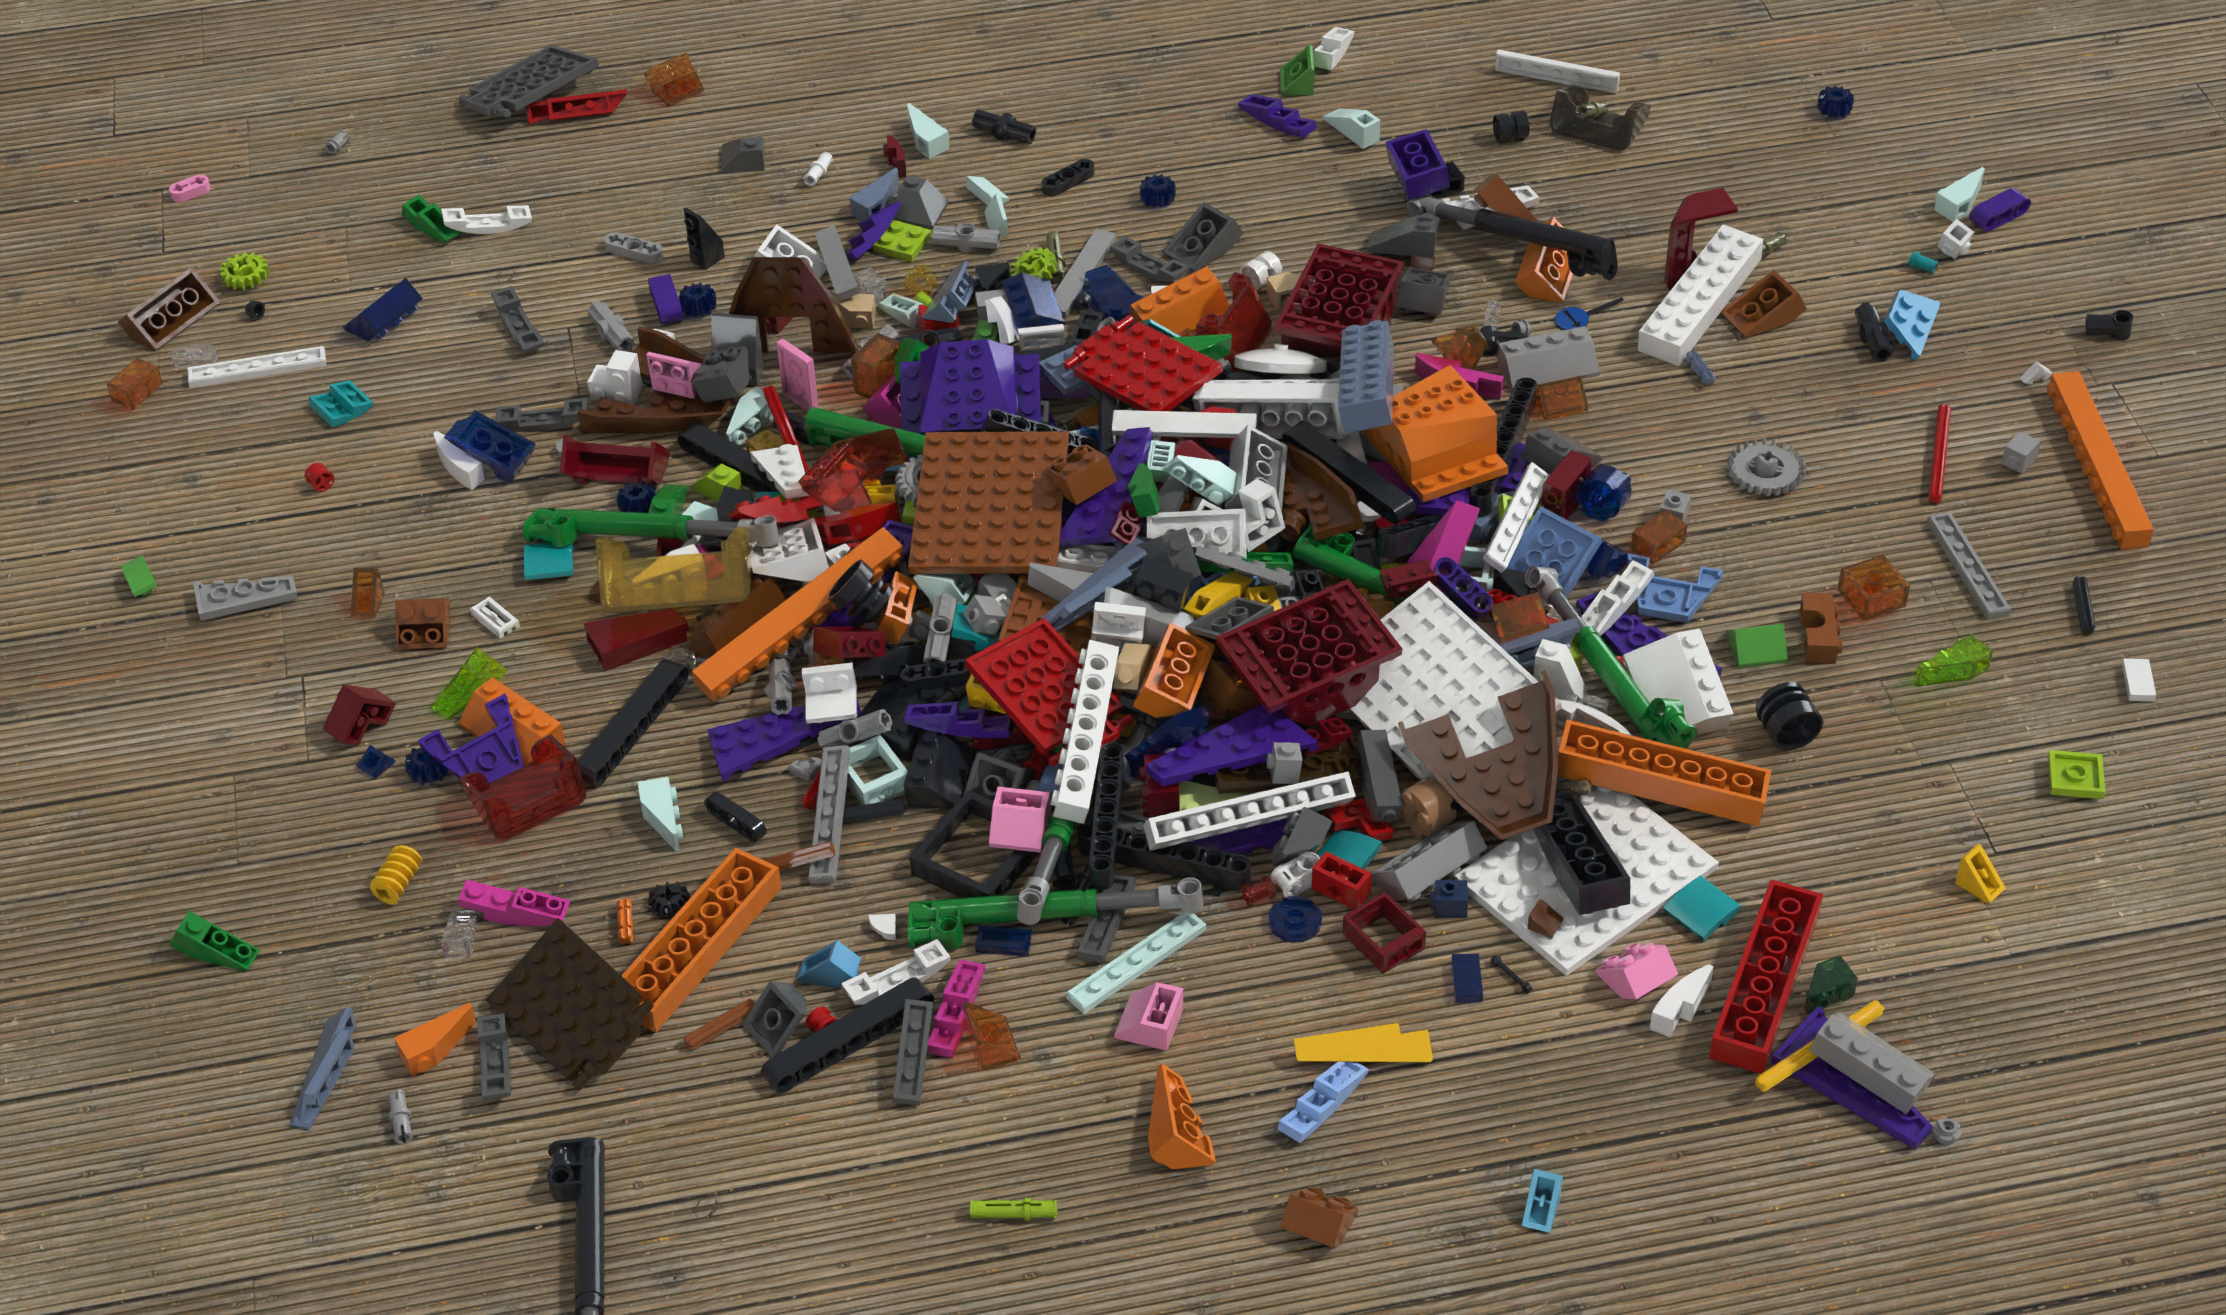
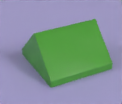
(1298, 74)
(1758, 645)

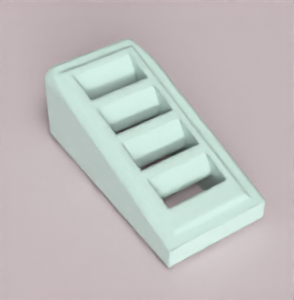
(904, 311)
(1158, 474)

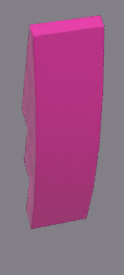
(950, 1018)

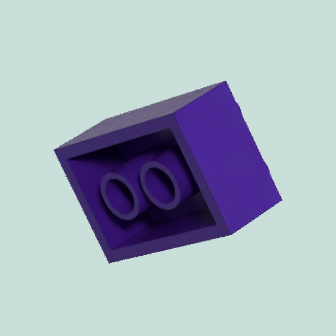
(1417, 164)

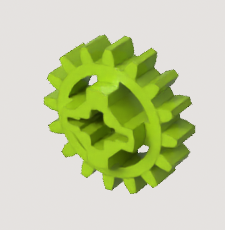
(1035, 263)
(244, 271)

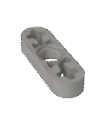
(620, 243)

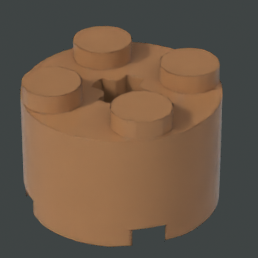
(1427, 807)

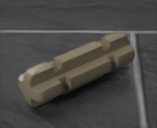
(1582, 787)

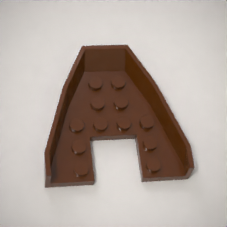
(792, 290)
(662, 410)
(1317, 493)
(1510, 784)

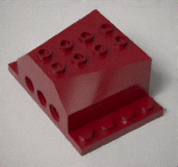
(1334, 293)
(1312, 654)

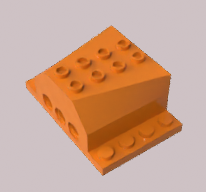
(1440, 436)

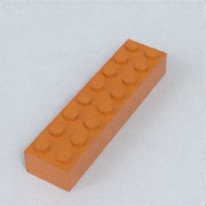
(1663, 772)
(702, 933)

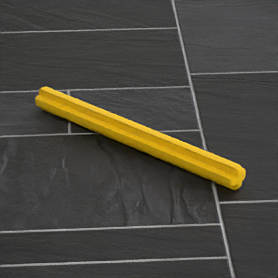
(1804, 1056)

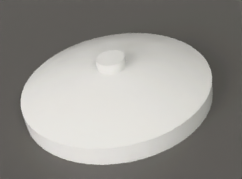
(1280, 360)

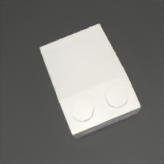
(783, 244)

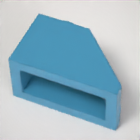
(829, 966)

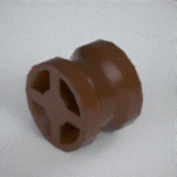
(1294, 523)

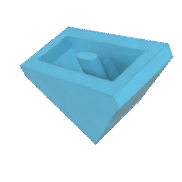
(1542, 1200)

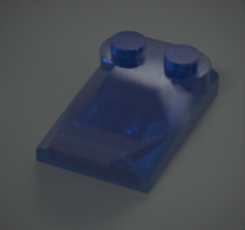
(1109, 293)
(492, 444)
(1170, 735)

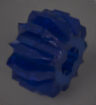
(1835, 102)
(1157, 190)
(697, 299)
(635, 497)
(423, 767)

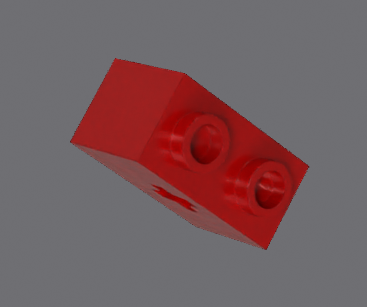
(1341, 881)

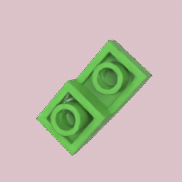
(139, 576)

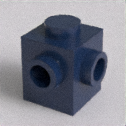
(1449, 899)

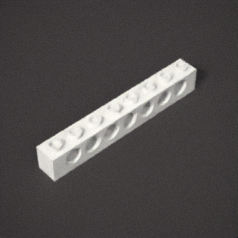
(1085, 733)
(1248, 811)

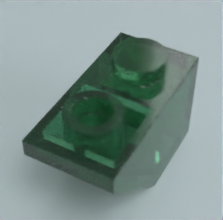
(1830, 983)

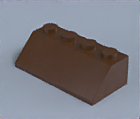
(169, 310)
(735, 618)

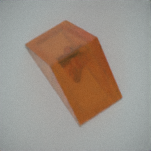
(366, 592)

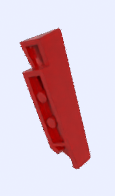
(575, 106)

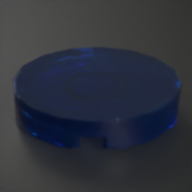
(1295, 919)

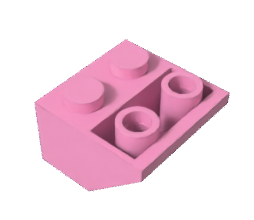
(672, 374)
(1019, 819)
(1637, 970)
(1151, 1016)

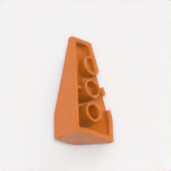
(1174, 1126)

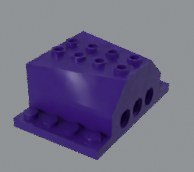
(965, 380)

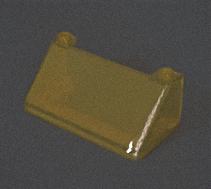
(674, 579)

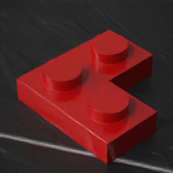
(1357, 814)

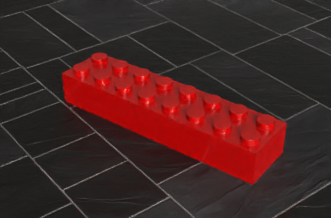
(1766, 977)

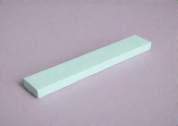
(1135, 961)

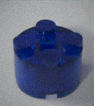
(1604, 492)

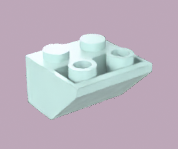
(957, 585)

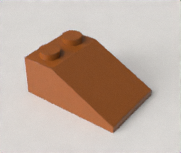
(1499, 197)
(1765, 306)

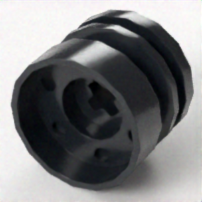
(856, 589)
(1789, 716)

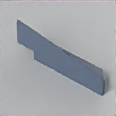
(952, 295)
(1114, 574)
(1525, 647)
(326, 1066)

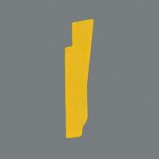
(1366, 1045)

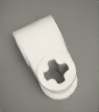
(1296, 874)

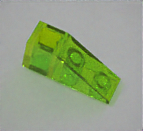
(1959, 662)
(472, 675)

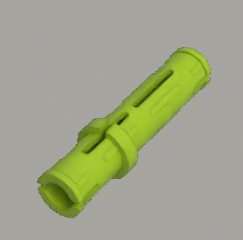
(1014, 1209)

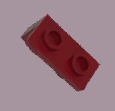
(1407, 579)

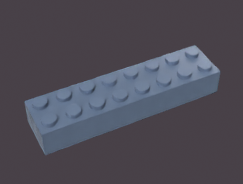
(1366, 376)

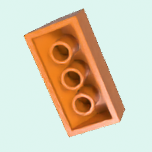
(1544, 271)
(1183, 302)
(1174, 673)
(528, 720)

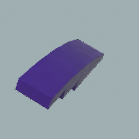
(1273, 113)
(872, 230)
(951, 720)

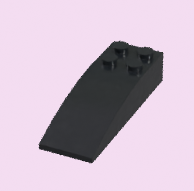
(1582, 858)

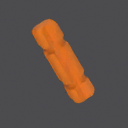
(624, 921)

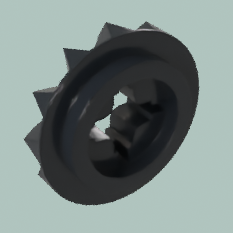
(658, 903)

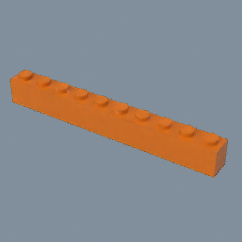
(2100, 460)
(790, 619)

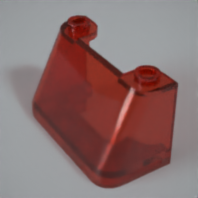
(1244, 319)
(530, 793)

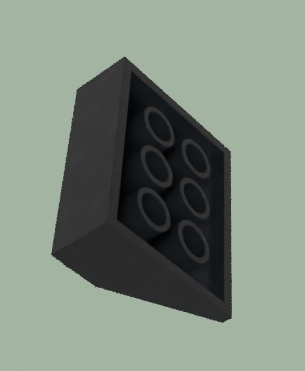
(895, 701)

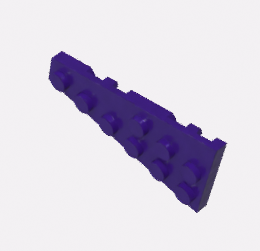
(761, 738)
(1820, 1075)

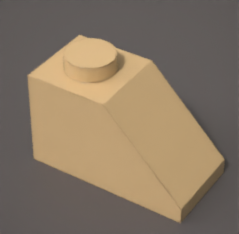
(1280, 288)
(858, 310)
(1131, 667)

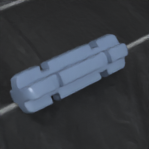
(1700, 367)

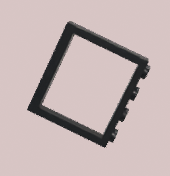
(952, 881)

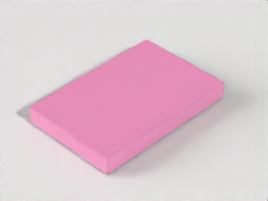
(797, 375)

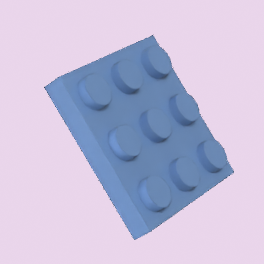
(1557, 545)

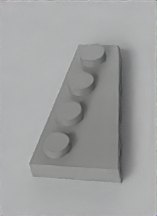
(1270, 577)
(230, 598)

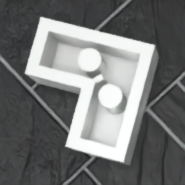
(618, 379)
(1262, 513)

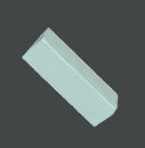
(984, 189)
(996, 215)

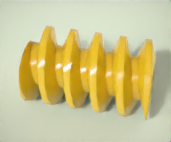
(395, 874)

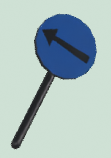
(1575, 317)

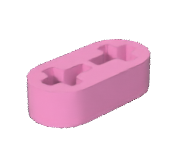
(189, 188)

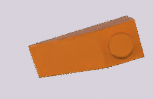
(897, 610)
(432, 1041)

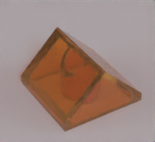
(1462, 345)
(1561, 398)
(1519, 617)
(989, 1037)

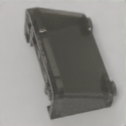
(1606, 130)

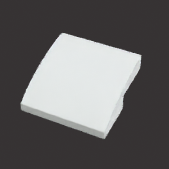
(999, 312)
(1118, 624)

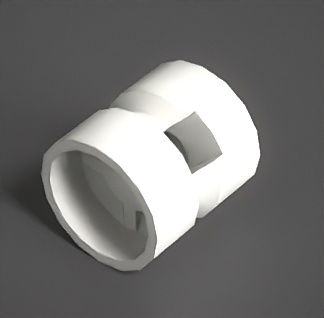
(1261, 267)

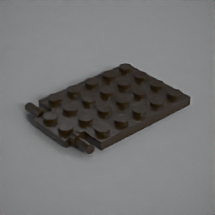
(1313, 766)
(571, 1005)

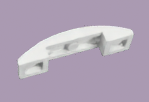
(487, 223)
(1586, 715)
(925, 963)

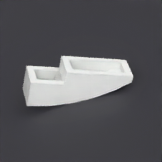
(1332, 48)
(459, 463)
(1681, 1001)

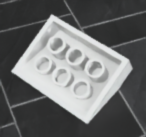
(796, 555)
(1683, 671)

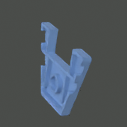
(1674, 598)

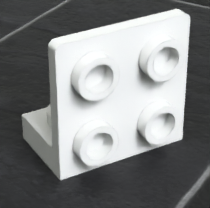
(830, 693)

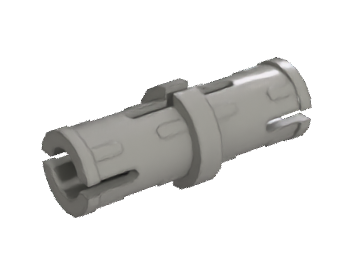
(400, 1116)

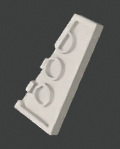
(1524, 193)
(783, 467)
(1213, 527)

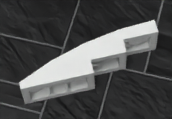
(1618, 597)

